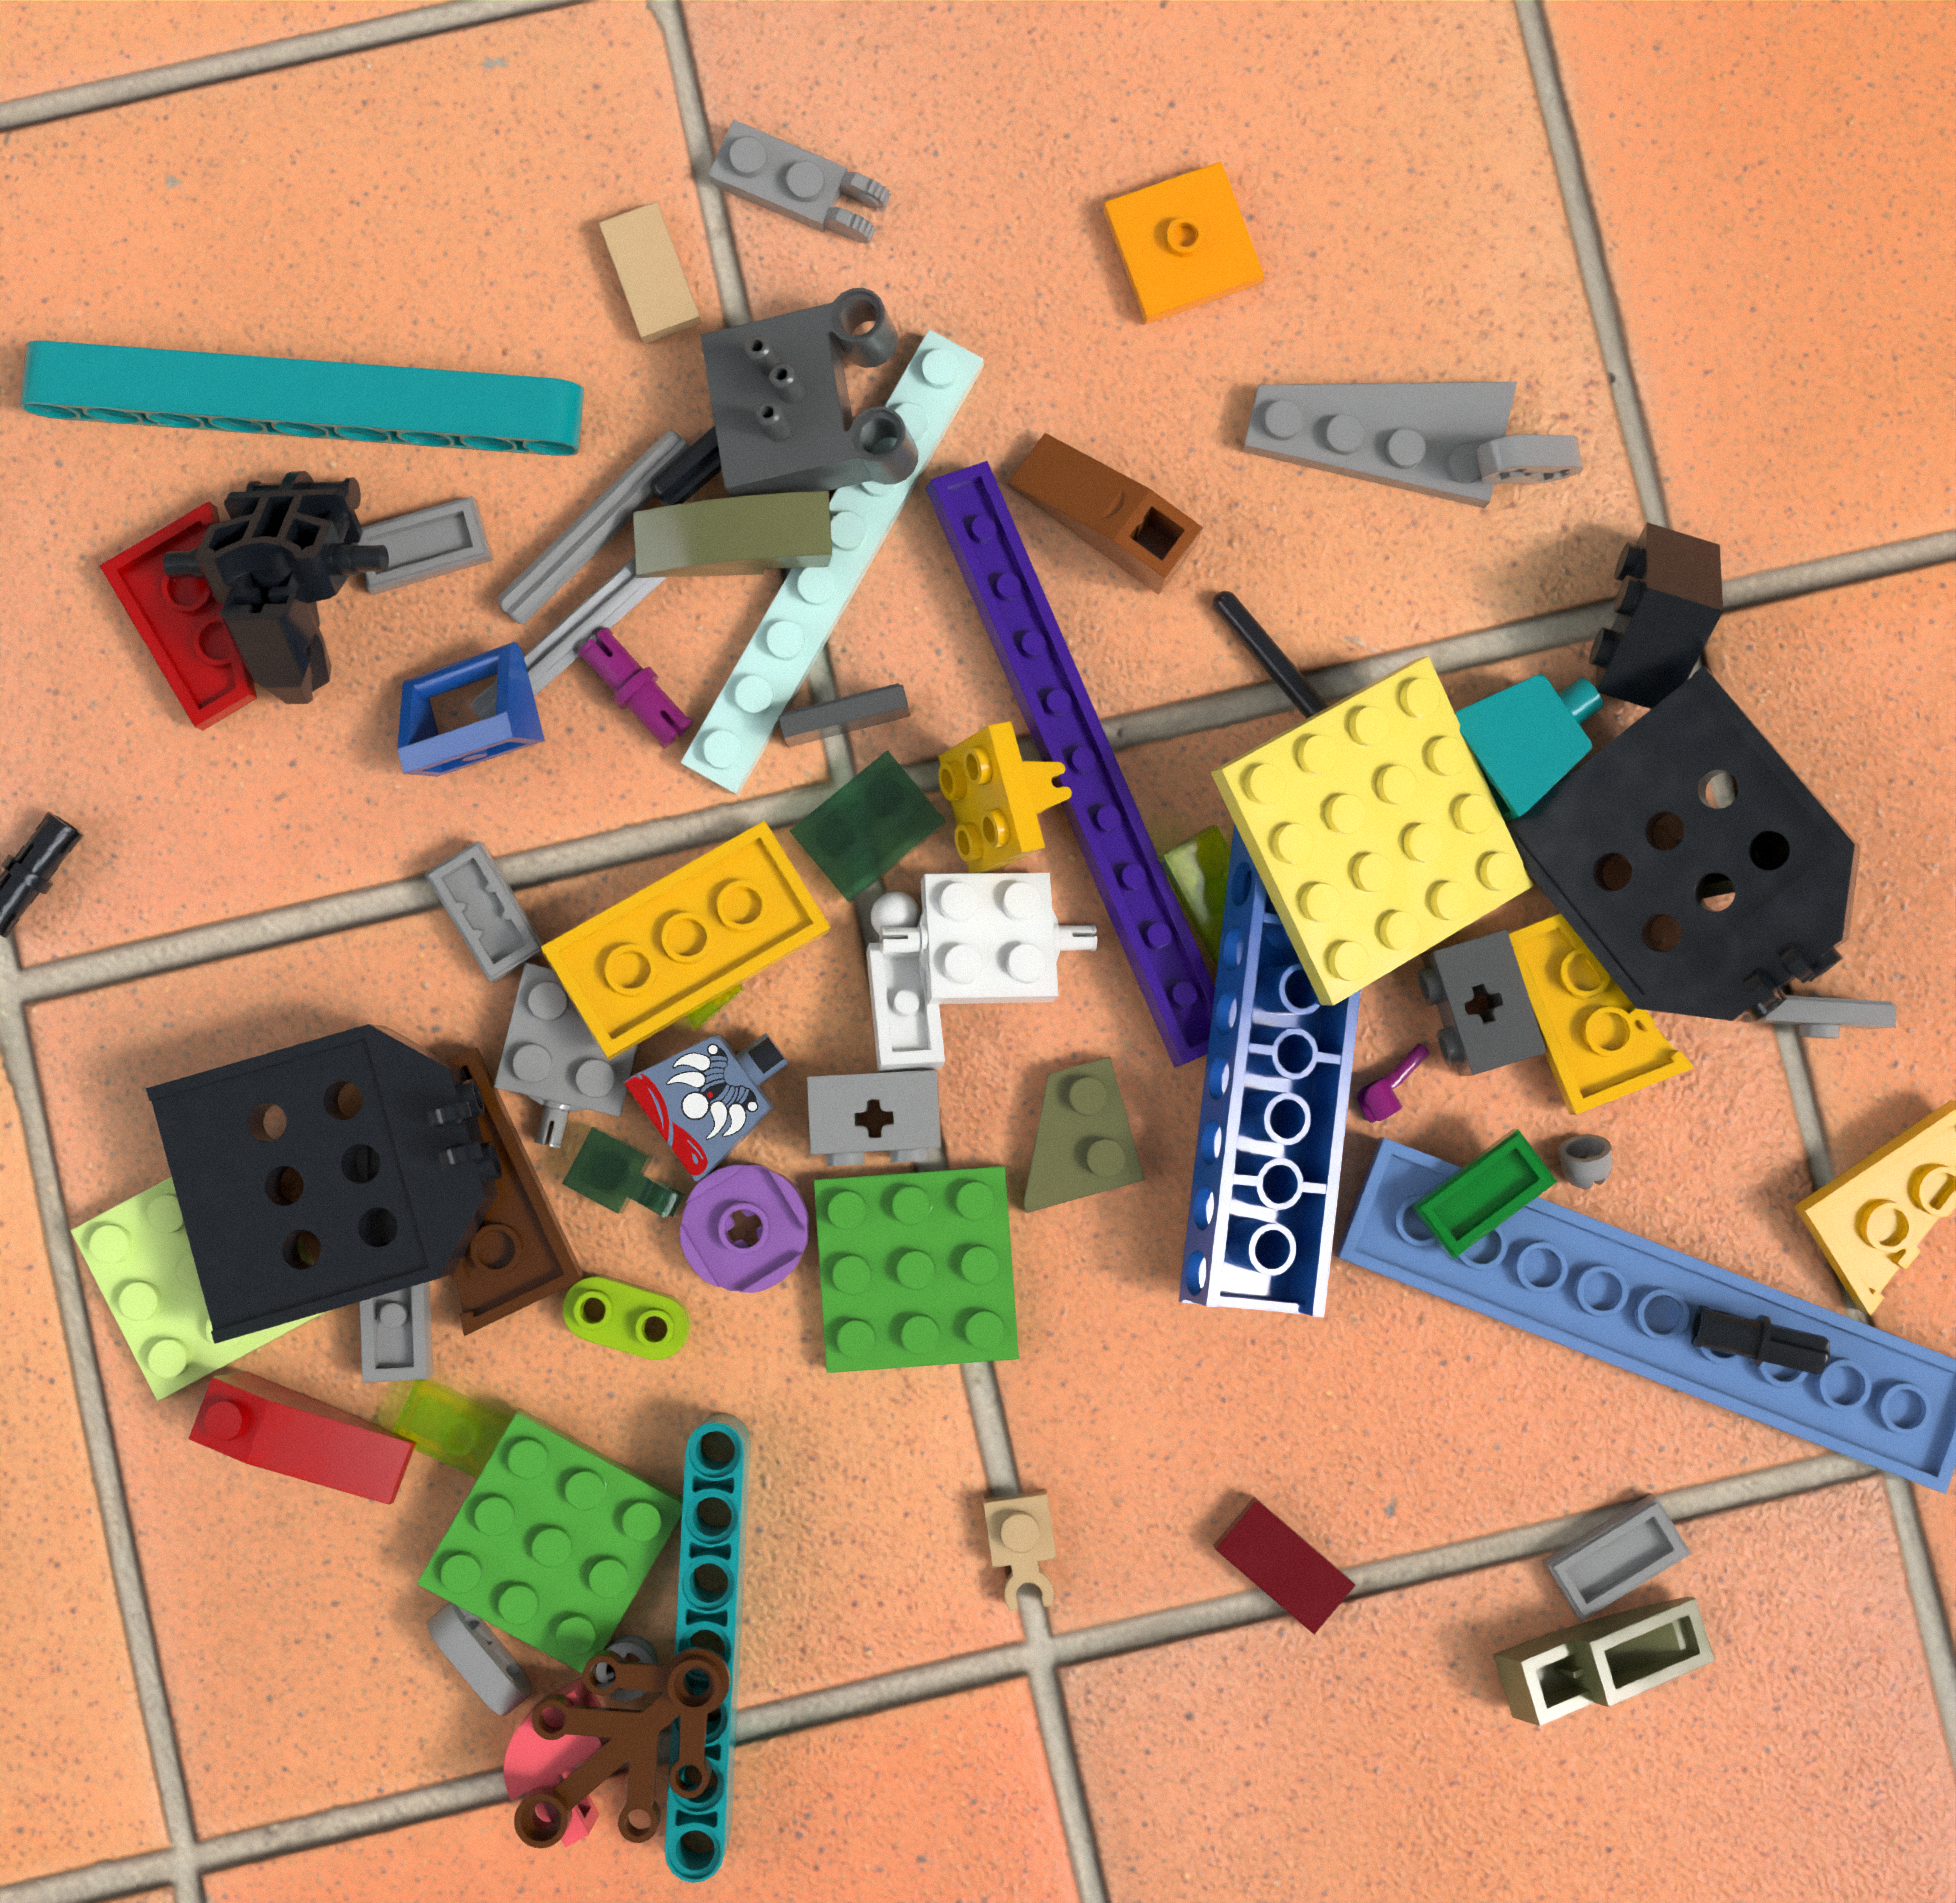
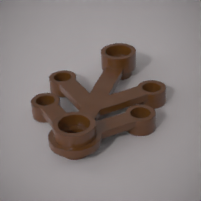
(632, 1737)

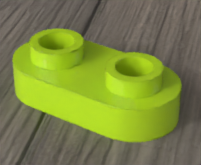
(625, 1317)

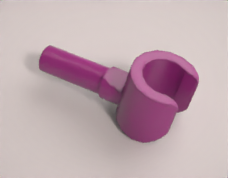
(1378, 1097)

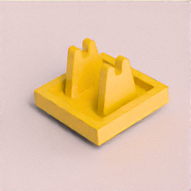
(997, 797)

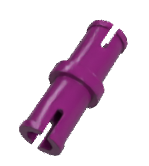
(635, 687)

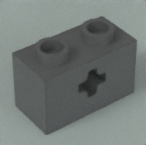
(1502, 1031)

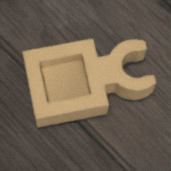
(1020, 1537)

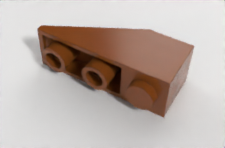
(1108, 511)

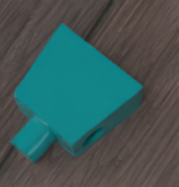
(1528, 738)

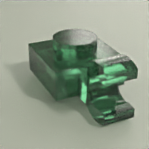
(614, 1174)

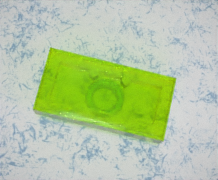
(1200, 877)
(451, 1426)

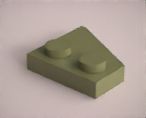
(1081, 1138)

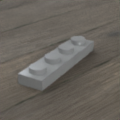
(396, 1324)

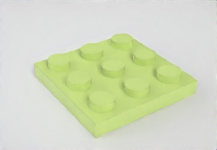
(155, 1293)

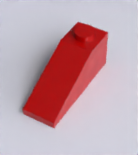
(300, 1437)

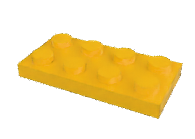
(685, 940)

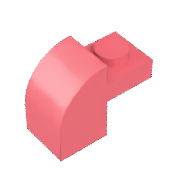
(542, 1762)

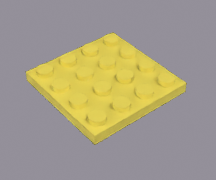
(1372, 830)

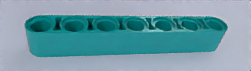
(716, 1612)

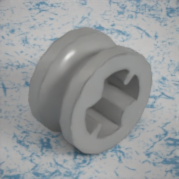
(624, 1645)

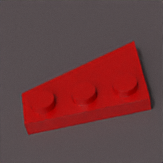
(182, 621)

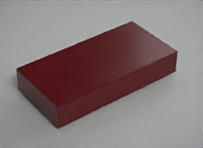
(1284, 1565)

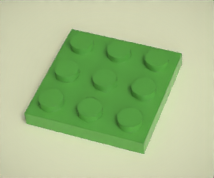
(916, 1269)
(552, 1541)

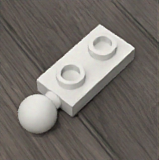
(903, 1021)

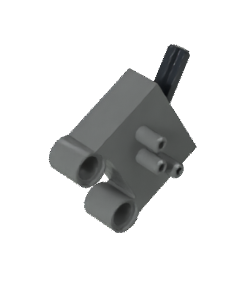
(788, 409)

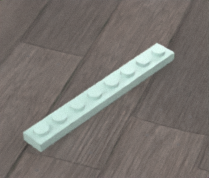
(817, 596)

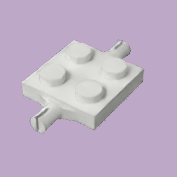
(988, 938)

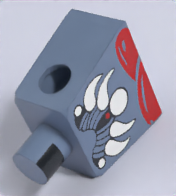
(708, 1098)

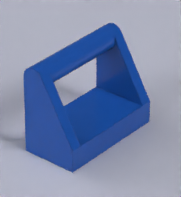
(513, 727)

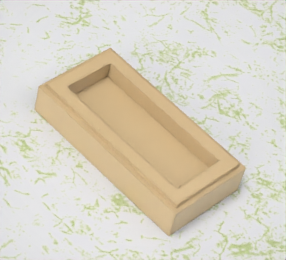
(650, 272)

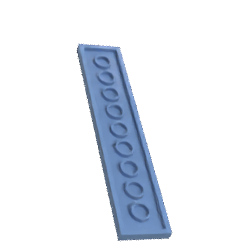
(1637, 1308)

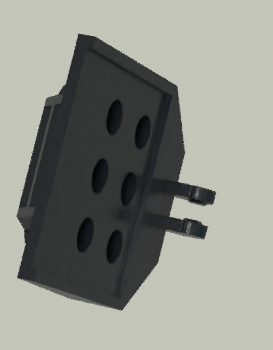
(1780, 919)
(229, 1174)

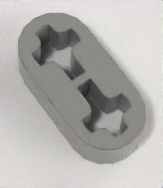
(1529, 459)
(480, 1658)

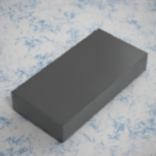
(844, 715)

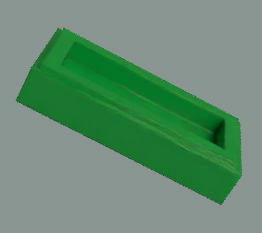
(1483, 1193)

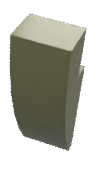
(734, 535)
(1603, 1660)

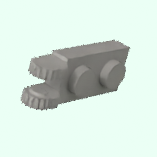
(794, 182)

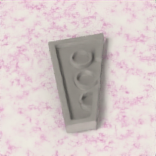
(1385, 432)

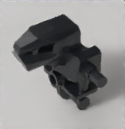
(272, 565)

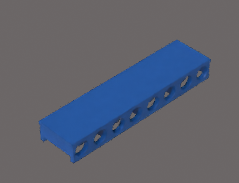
(1267, 1118)

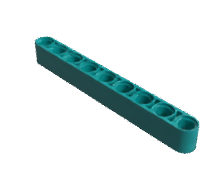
(302, 398)

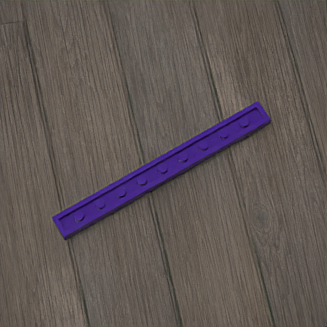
(1070, 732)

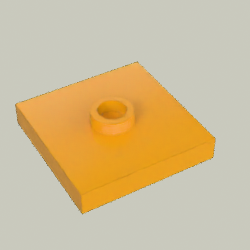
(1183, 242)

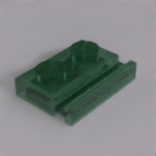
(868, 826)

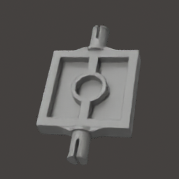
(556, 1057)

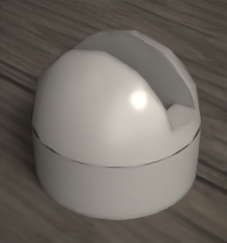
(1586, 1160)

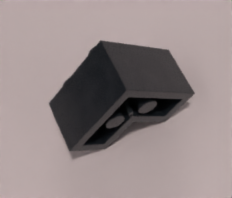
(1664, 616)

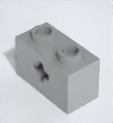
(839, 1098)

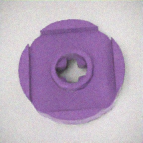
(709, 1218)

